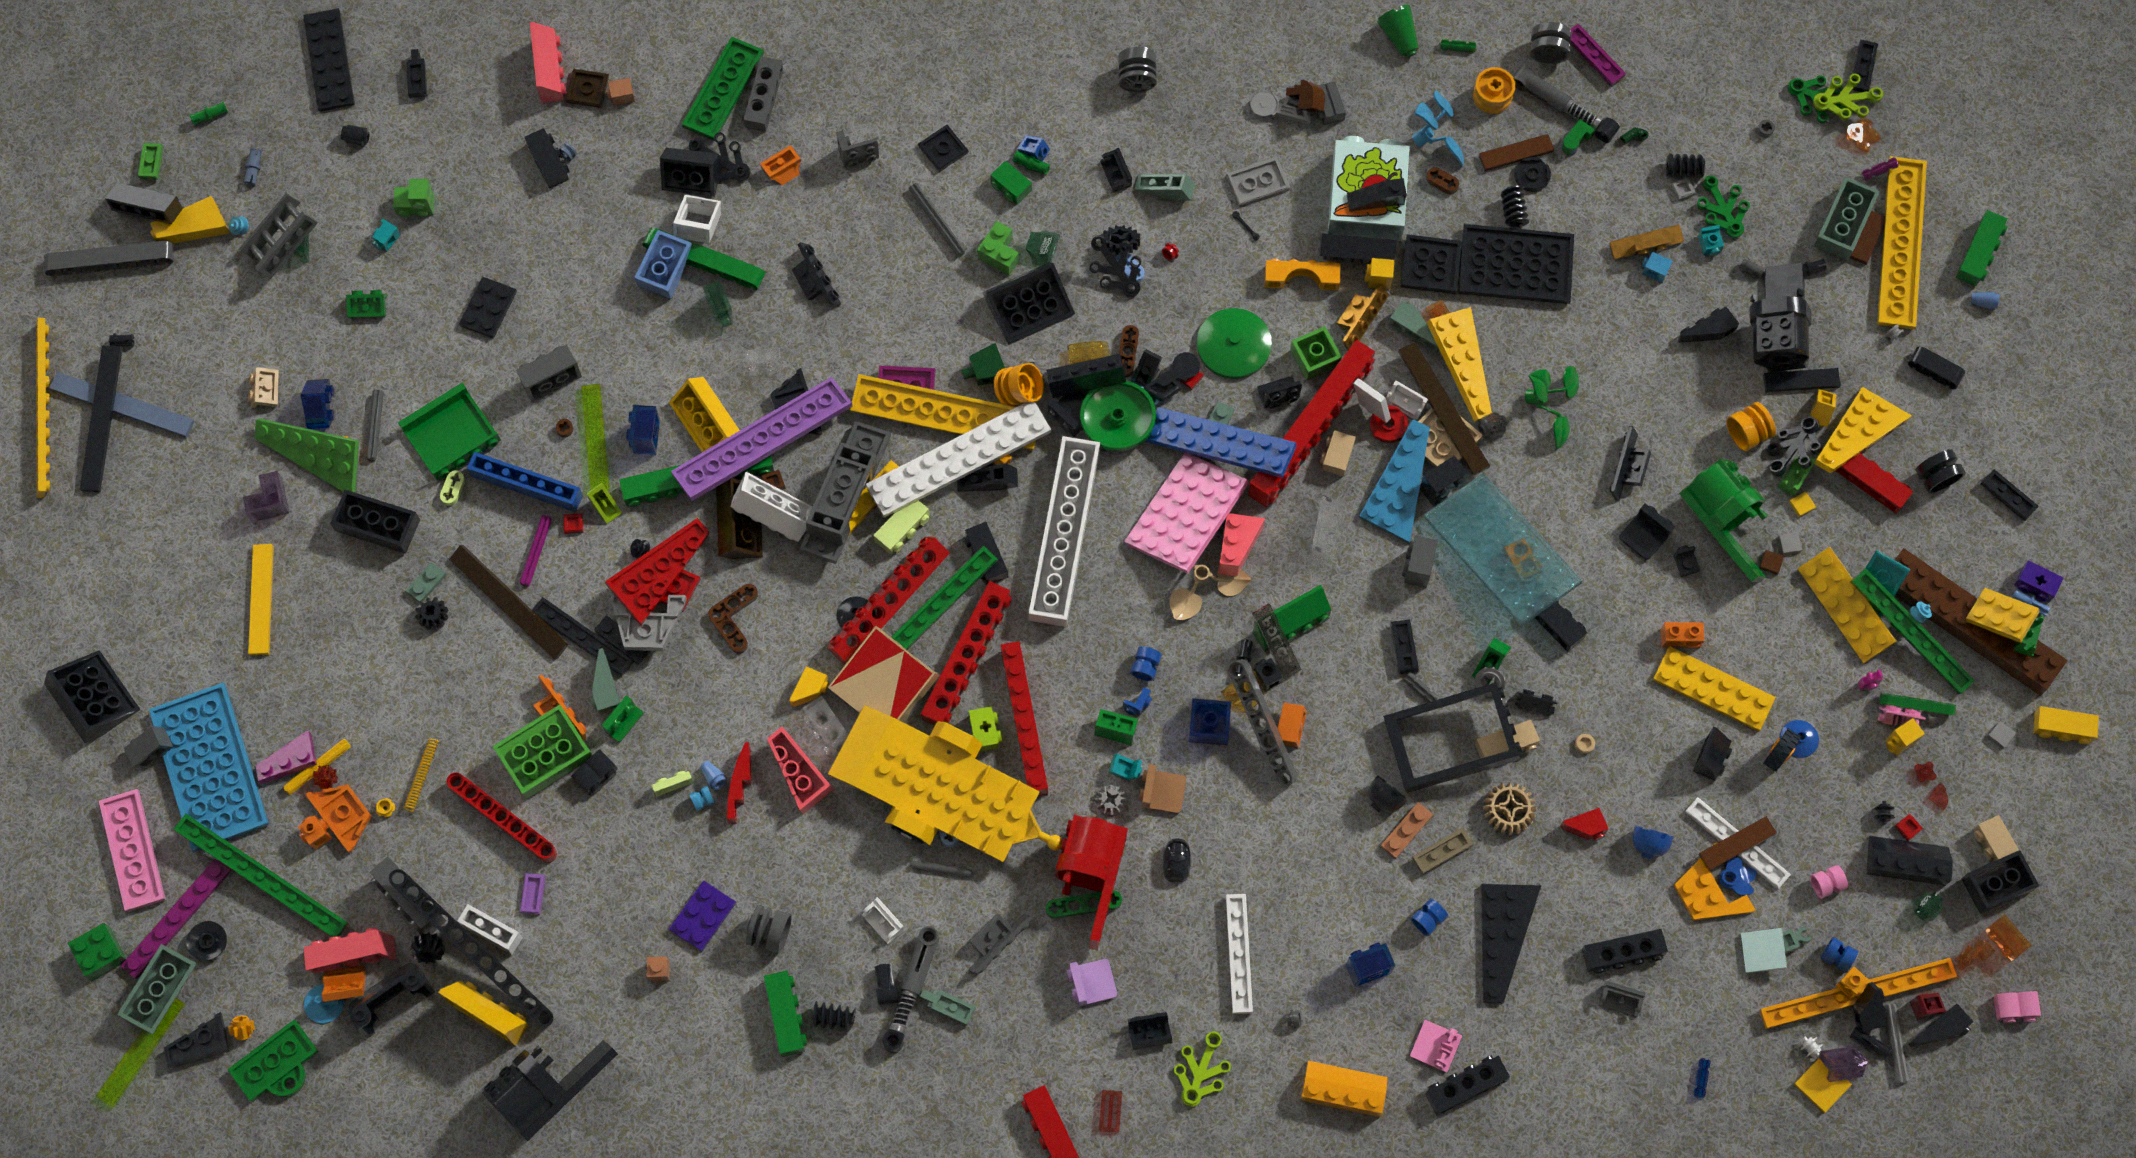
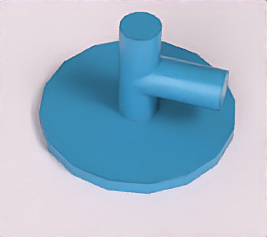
(321, 1011)

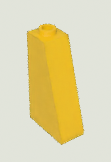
(192, 223)

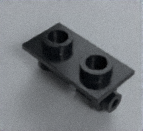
(1543, 703)

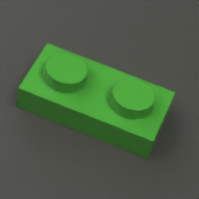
(150, 161)

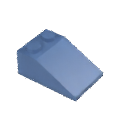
(663, 264)

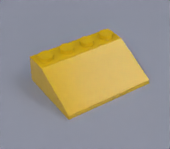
(485, 1011)

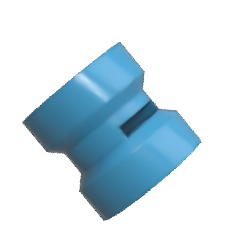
(702, 798)

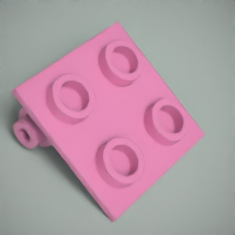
(1889, 711)
(1436, 1045)

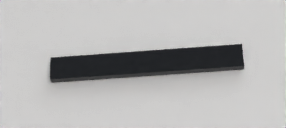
(101, 418)

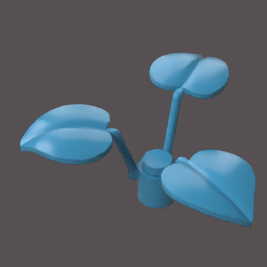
(1426, 133)

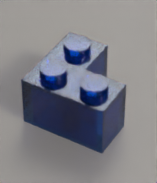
(316, 403)

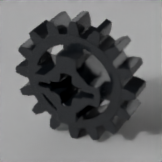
(1119, 234)

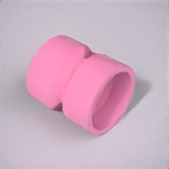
(1826, 882)

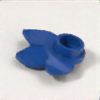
(1740, 877)

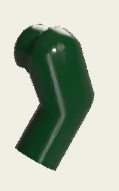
(1636, 134)

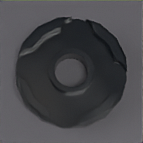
(1532, 184)

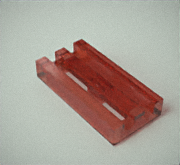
(1112, 1093)

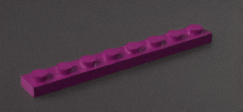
(176, 917)

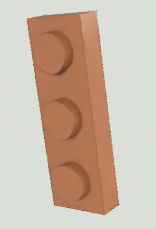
(1406, 830)

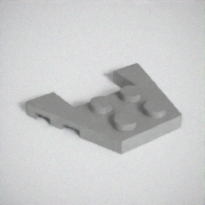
(654, 631)

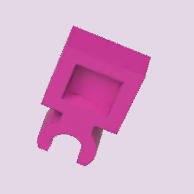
(1871, 680)

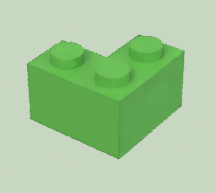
(415, 199)
(995, 249)

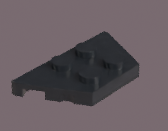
(790, 390)

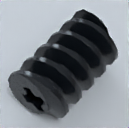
(1685, 164)
(1514, 206)
(833, 1017)

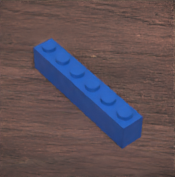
(525, 481)

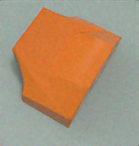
(782, 166)

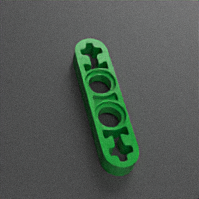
(1917, 703)
(1083, 902)

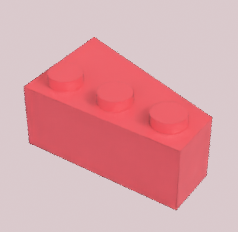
(1238, 541)

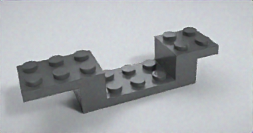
(850, 470)

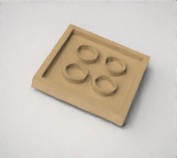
(1439, 444)

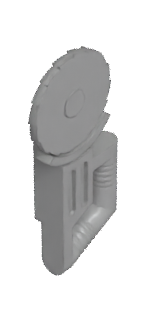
(1266, 105)

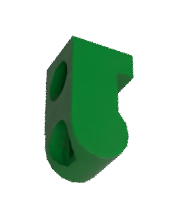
(1576, 136)

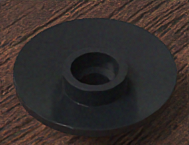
(845, 610)
(198, 936)

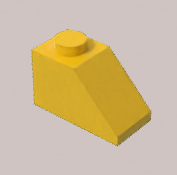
(1823, 407)
(809, 687)

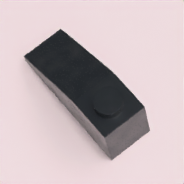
(1378, 195)
(989, 478)
(1946, 1027)

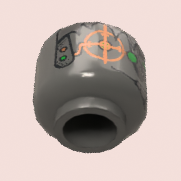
(1492, 425)

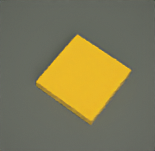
(1818, 1088)

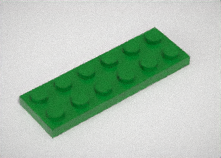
(723, 88)

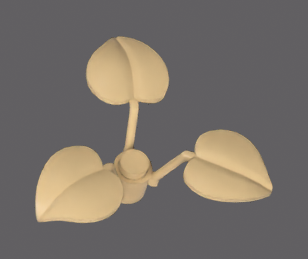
(1187, 604)

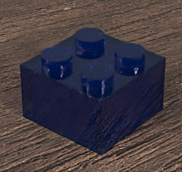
(643, 429)
(1209, 721)
(1370, 964)

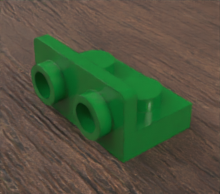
(366, 304)
(622, 719)

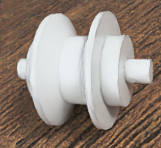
(1811, 1047)

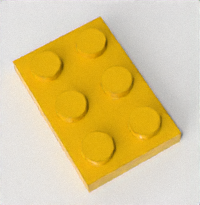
(2002, 615)

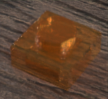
(1437, 309)

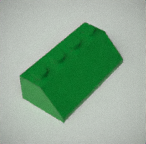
(1299, 615)

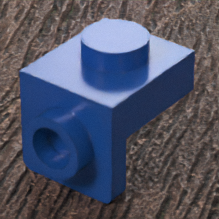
(1143, 701)

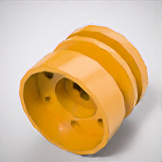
(1019, 384)
(1751, 426)

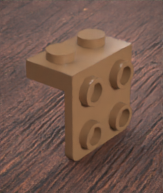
(1162, 790)

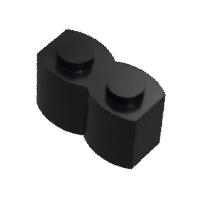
(594, 772)

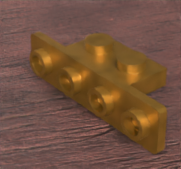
(1645, 242)
(1360, 314)

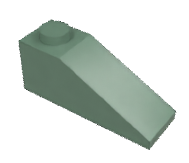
(1169, 186)
(1411, 323)
(604, 689)

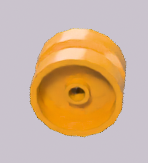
(1494, 90)

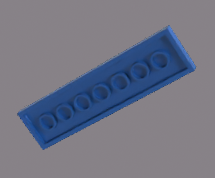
(1222, 442)

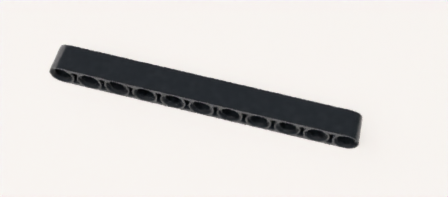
(461, 945)

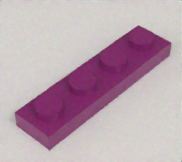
(1596, 56)

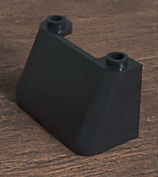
(363, 1007)

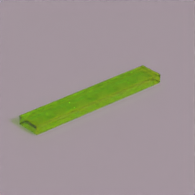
(595, 435)
(136, 1057)

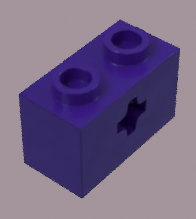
(2048, 581)

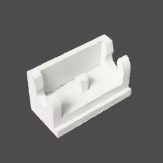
(1406, 400)
(882, 921)

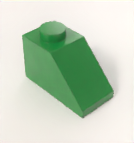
(1493, 657)

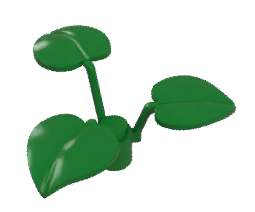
(1539, 394)

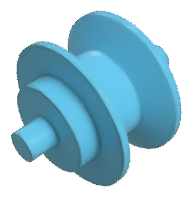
(238, 225)
(1921, 612)

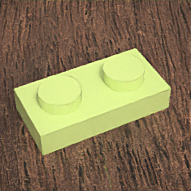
(667, 785)

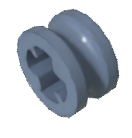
(568, 151)

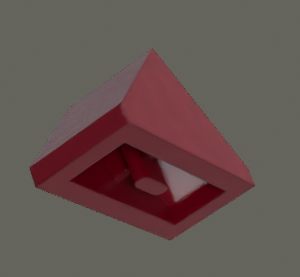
(1927, 1005)

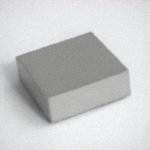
(1683, 189)
(1789, 543)
(2001, 735)

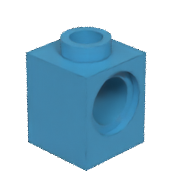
(1656, 267)

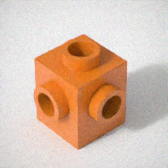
(314, 832)

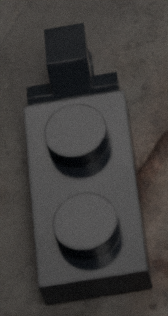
(416, 75)

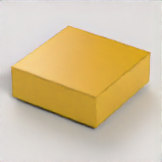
(1802, 504)

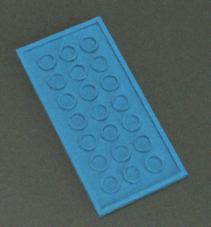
(210, 763)

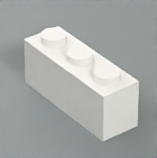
(489, 929)

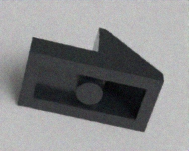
(1147, 368)

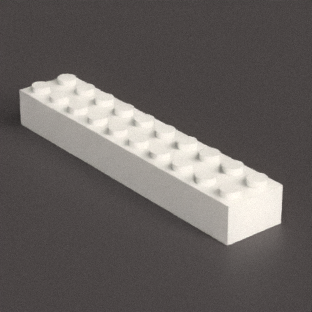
(1064, 531)

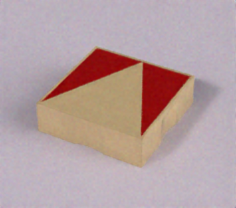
(883, 677)

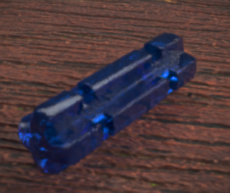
(1702, 1078)

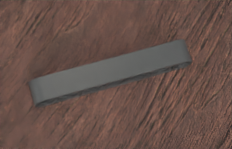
(108, 257)
(1264, 713)

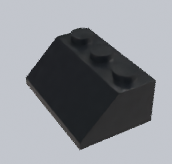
(689, 171)

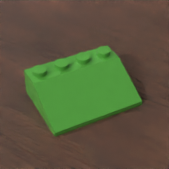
(542, 751)

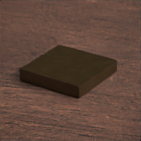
(587, 88)

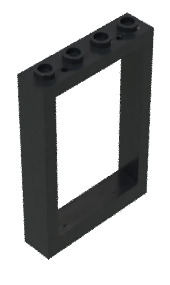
(1413, 784)

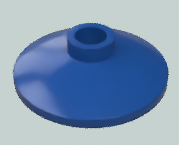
(1811, 739)

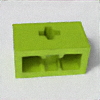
(985, 717)

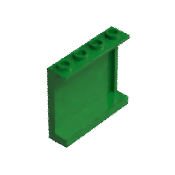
(449, 431)

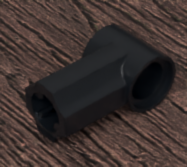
(885, 989)

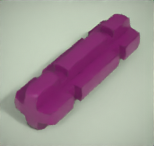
(1880, 168)

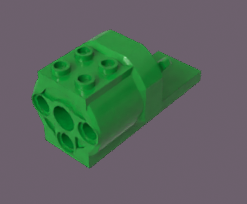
(1724, 502)

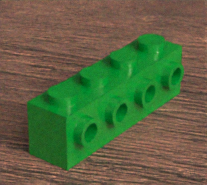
(1981, 248)
(784, 1013)

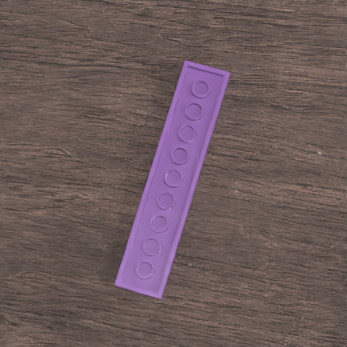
(761, 439)

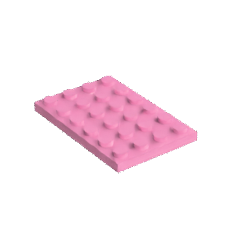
(1186, 512)

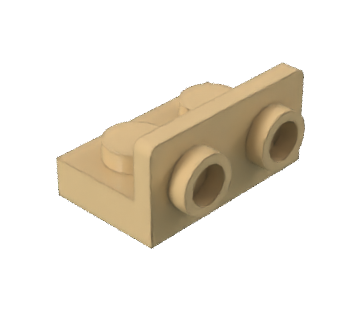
(263, 387)

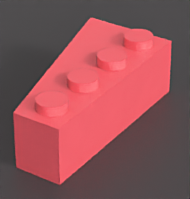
(801, 774)
(349, 950)

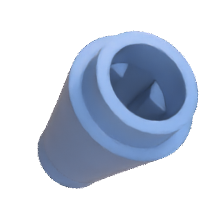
(1986, 300)
(713, 776)

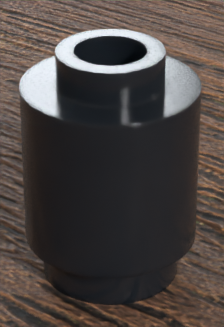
(355, 134)

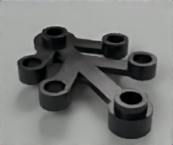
(724, 158)
(1116, 268)
(1795, 444)

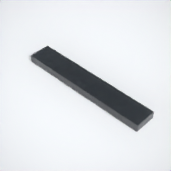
(581, 635)

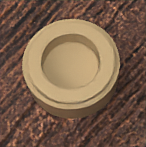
(1584, 743)

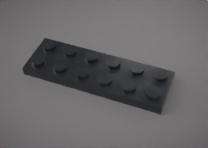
(329, 60)

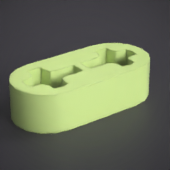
(456, 489)

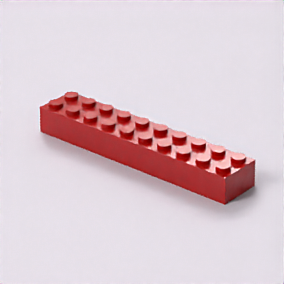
(1316, 419)

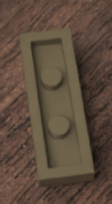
(1442, 851)

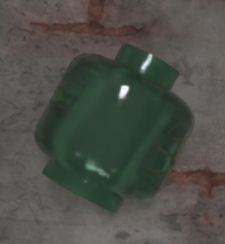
(1928, 906)

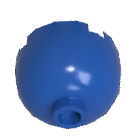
(1651, 842)

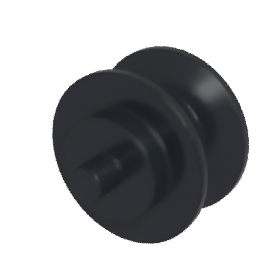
(639, 548)
(1884, 812)

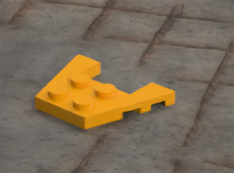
(1704, 897)

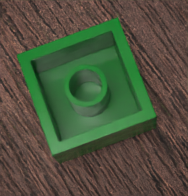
(97, 952)

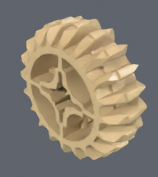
(1510, 792)

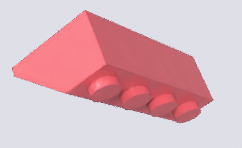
(547, 63)

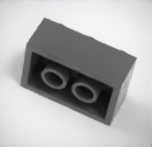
(548, 372)

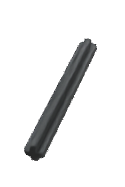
(937, 220)

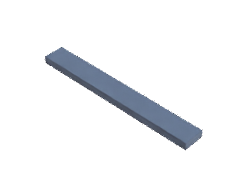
(124, 405)

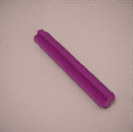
(535, 550)

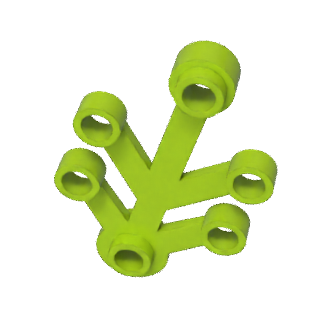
(1846, 99)
(1200, 1073)

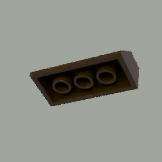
(737, 533)

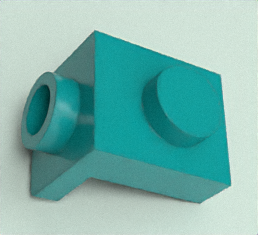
(1125, 767)

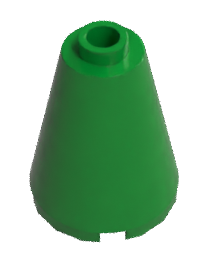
(1400, 30)

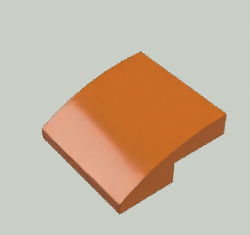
(344, 983)

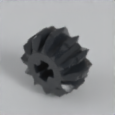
(427, 619)
(427, 947)

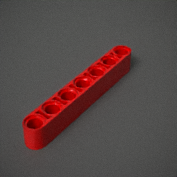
(495, 811)

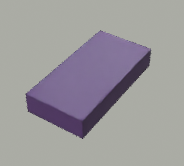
(532, 894)

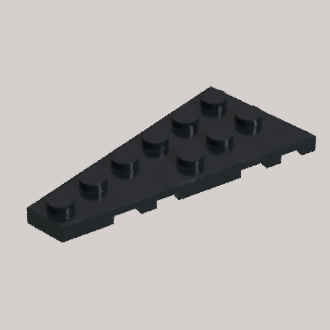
(1504, 926)

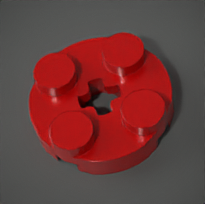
(1391, 434)

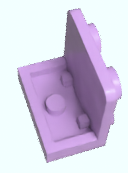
(1092, 982)

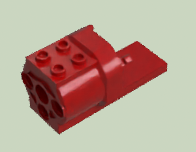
(1092, 862)

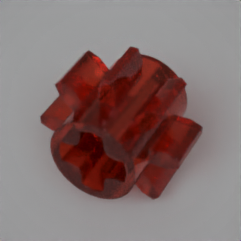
(325, 777)

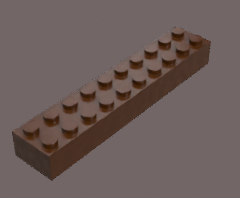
(1949, 611)

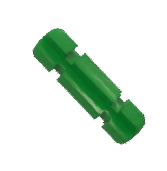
(1457, 45)

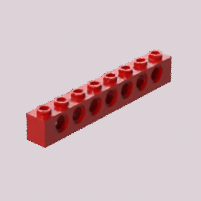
(936, 554)
(992, 594)

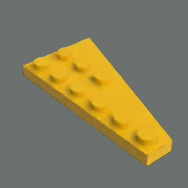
(1460, 349)
(1861, 427)

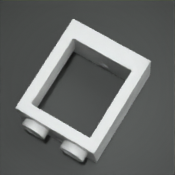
(694, 230)

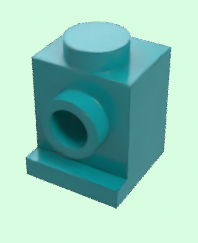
(385, 236)
(1711, 247)

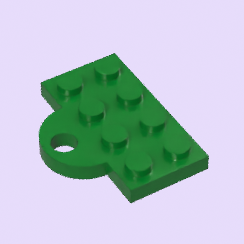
(275, 1063)

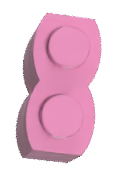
(2017, 1006)

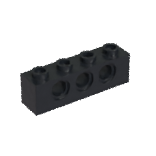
(1652, 939)
(1497, 1076)

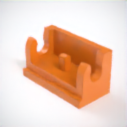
(1292, 724)

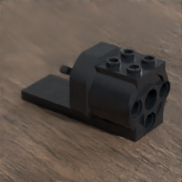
(1781, 320)
(531, 1096)

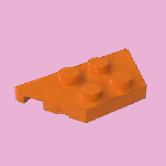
(342, 813)

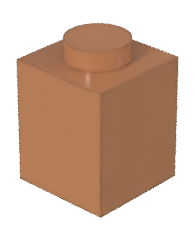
(620, 91)
(658, 969)

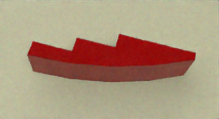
(740, 777)

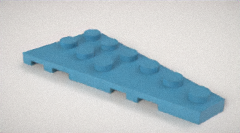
(1396, 493)

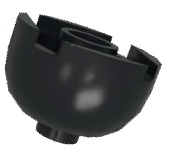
(1384, 796)

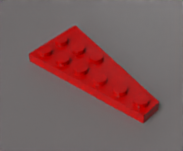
(650, 576)

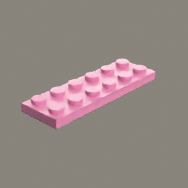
(132, 850)

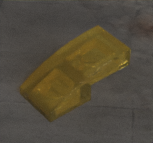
(1087, 351)

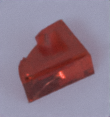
(1939, 796)

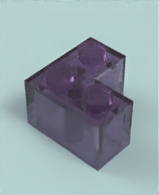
(270, 502)

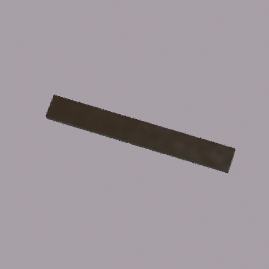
(1444, 409)
(508, 602)

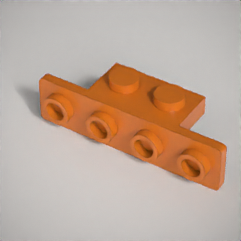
(554, 700)

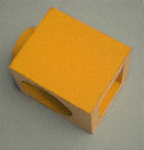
(1852, 982)

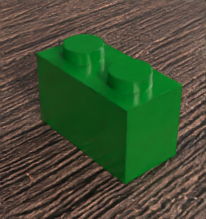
(1010, 182)

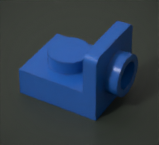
(1034, 147)

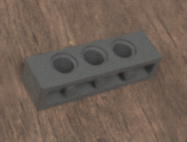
(765, 68)

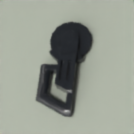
(1184, 367)

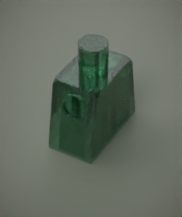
(715, 298)

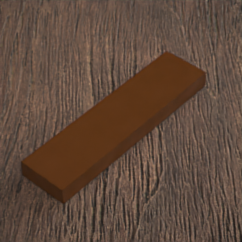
(1516, 152)
(1737, 843)

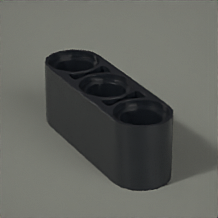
(1939, 368)

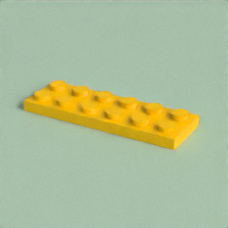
(1847, 605)
(1714, 688)

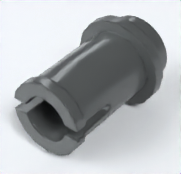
(1751, 268)

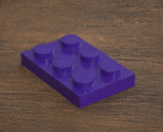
(702, 916)

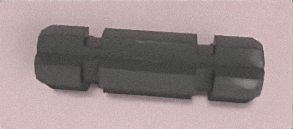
(1420, 687)

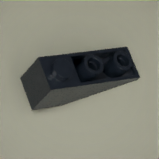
(1714, 327)

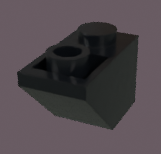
(1869, 1009)

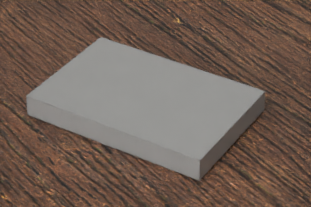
(1258, 181)

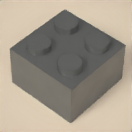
(1419, 561)

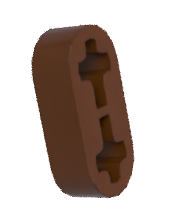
(1442, 180)

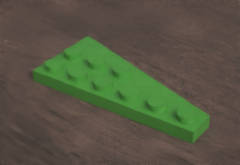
(321, 453)

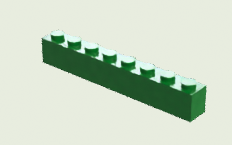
(662, 484)

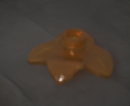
(1863, 134)

